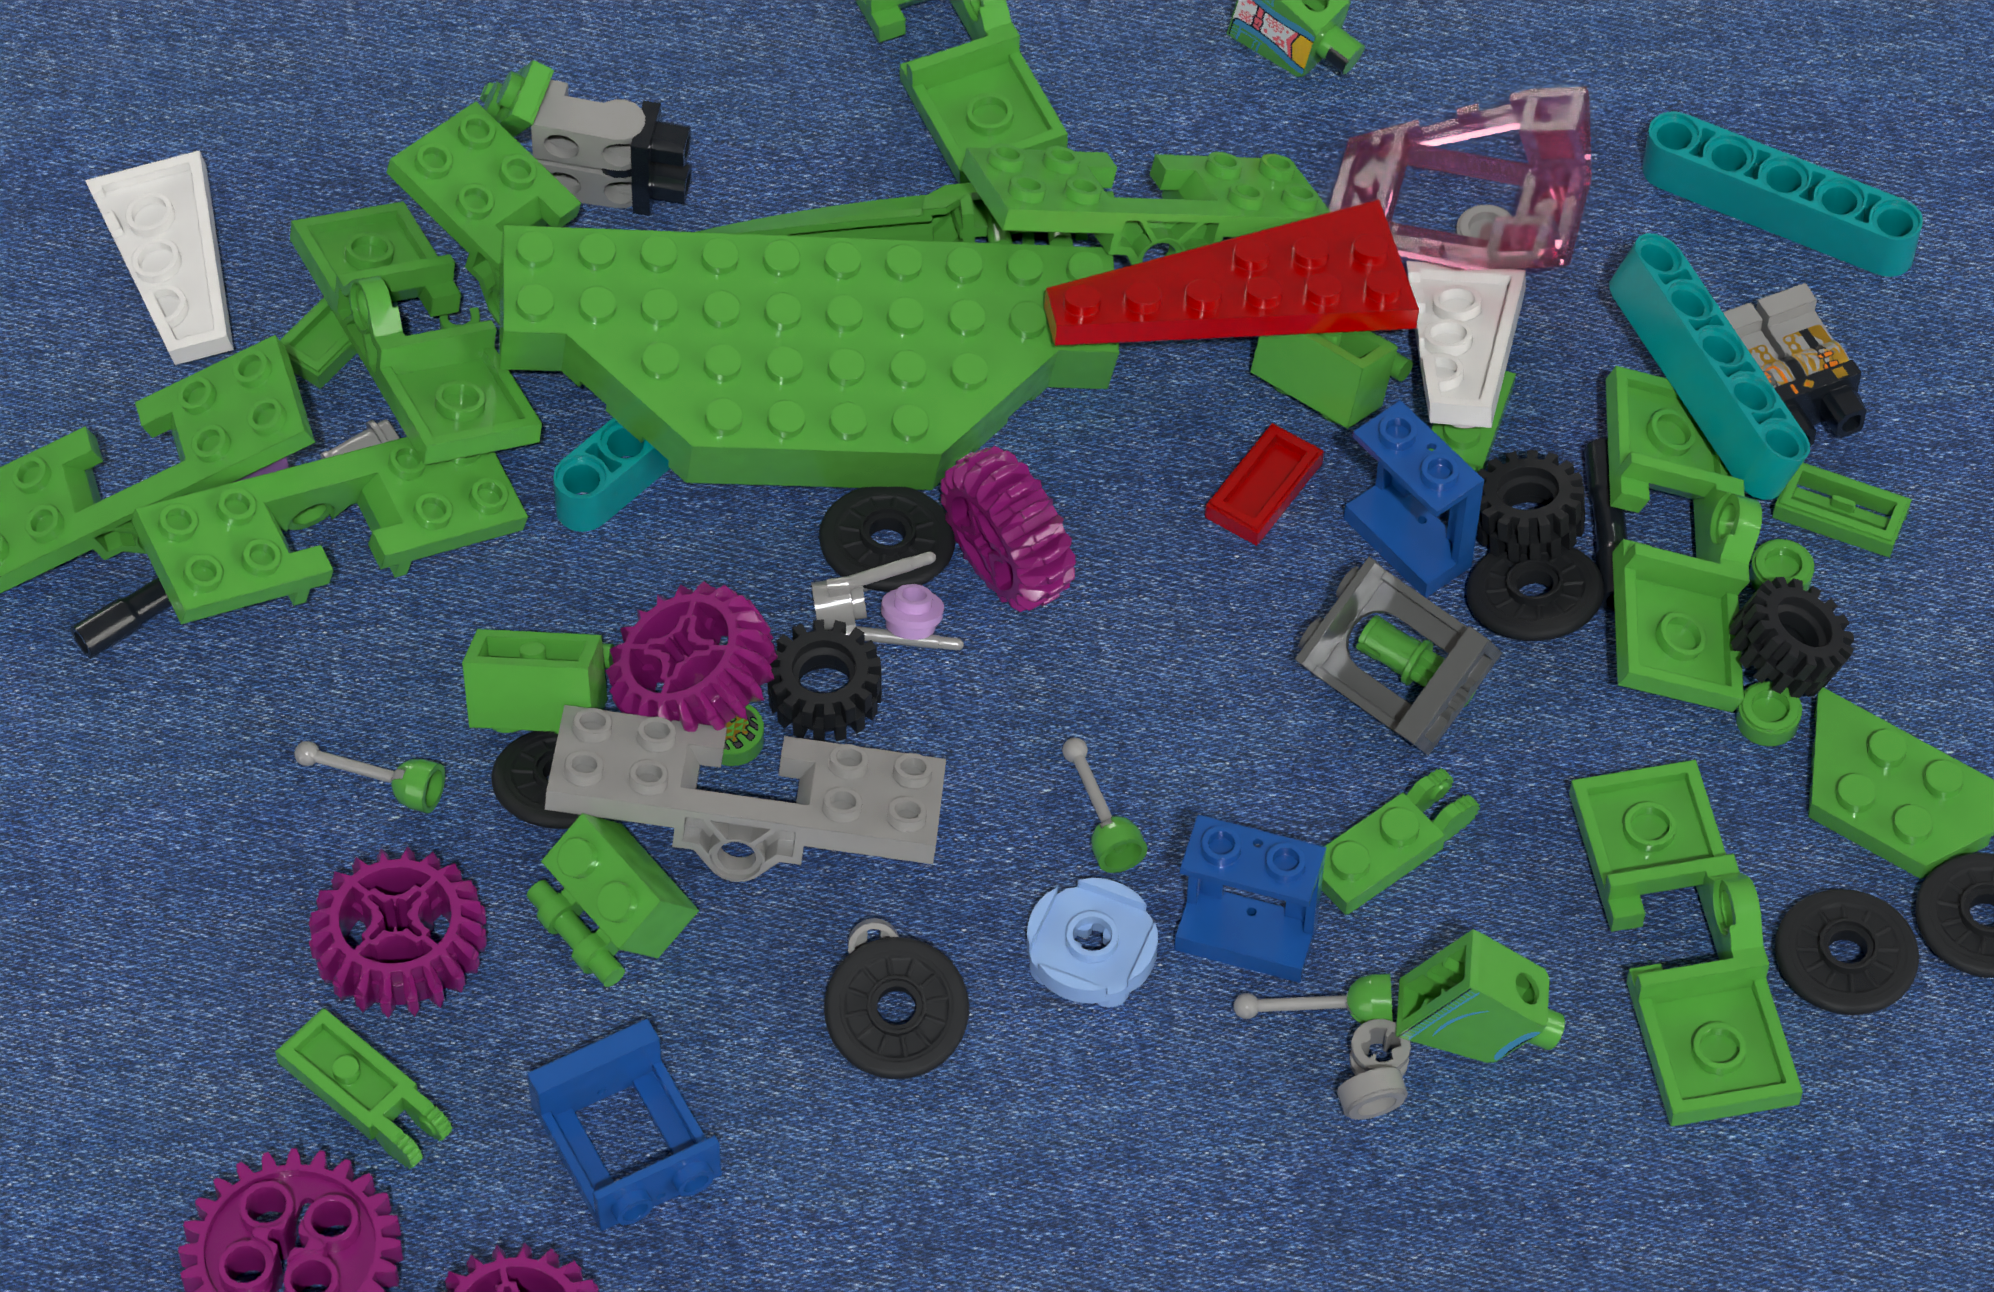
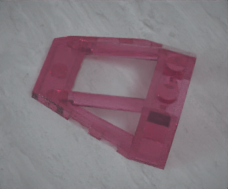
(1554, 183)

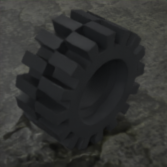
(1534, 529)
(1791, 637)
(825, 710)

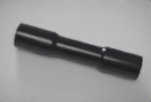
(1609, 521)
(119, 618)

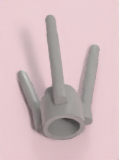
(844, 601)

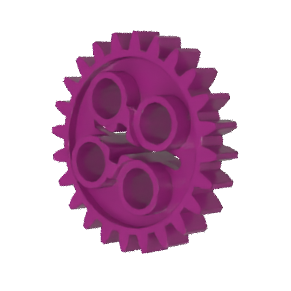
(233, 1242)

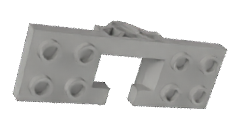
(650, 774)

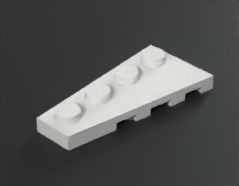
(170, 246)
(1464, 338)

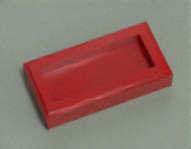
(1264, 484)

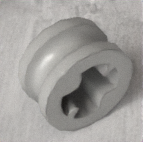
(1378, 1032)

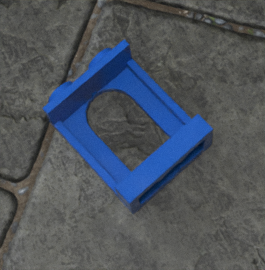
(1410, 494)
(1241, 928)
(601, 1071)

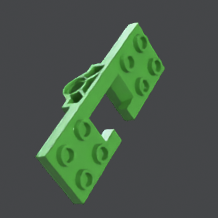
(975, 90)
(476, 182)
(1199, 205)
(436, 382)
(223, 427)
(227, 543)
(1670, 605)
(1706, 1023)

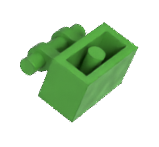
(1332, 372)
(529, 676)
(619, 890)

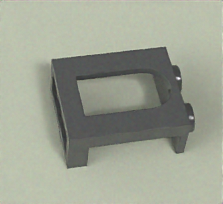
(1375, 590)

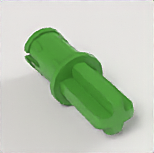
(1400, 652)

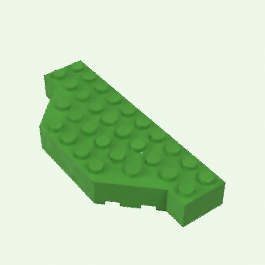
(796, 349)

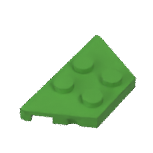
(1894, 790)

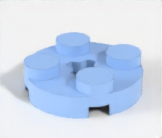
(1083, 974)

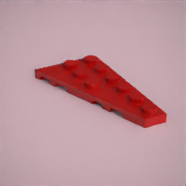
(1283, 280)

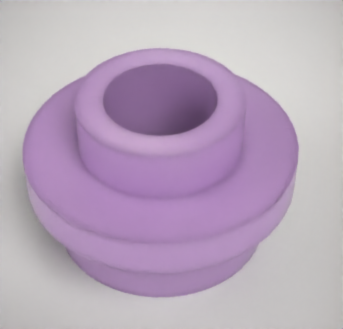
(912, 611)

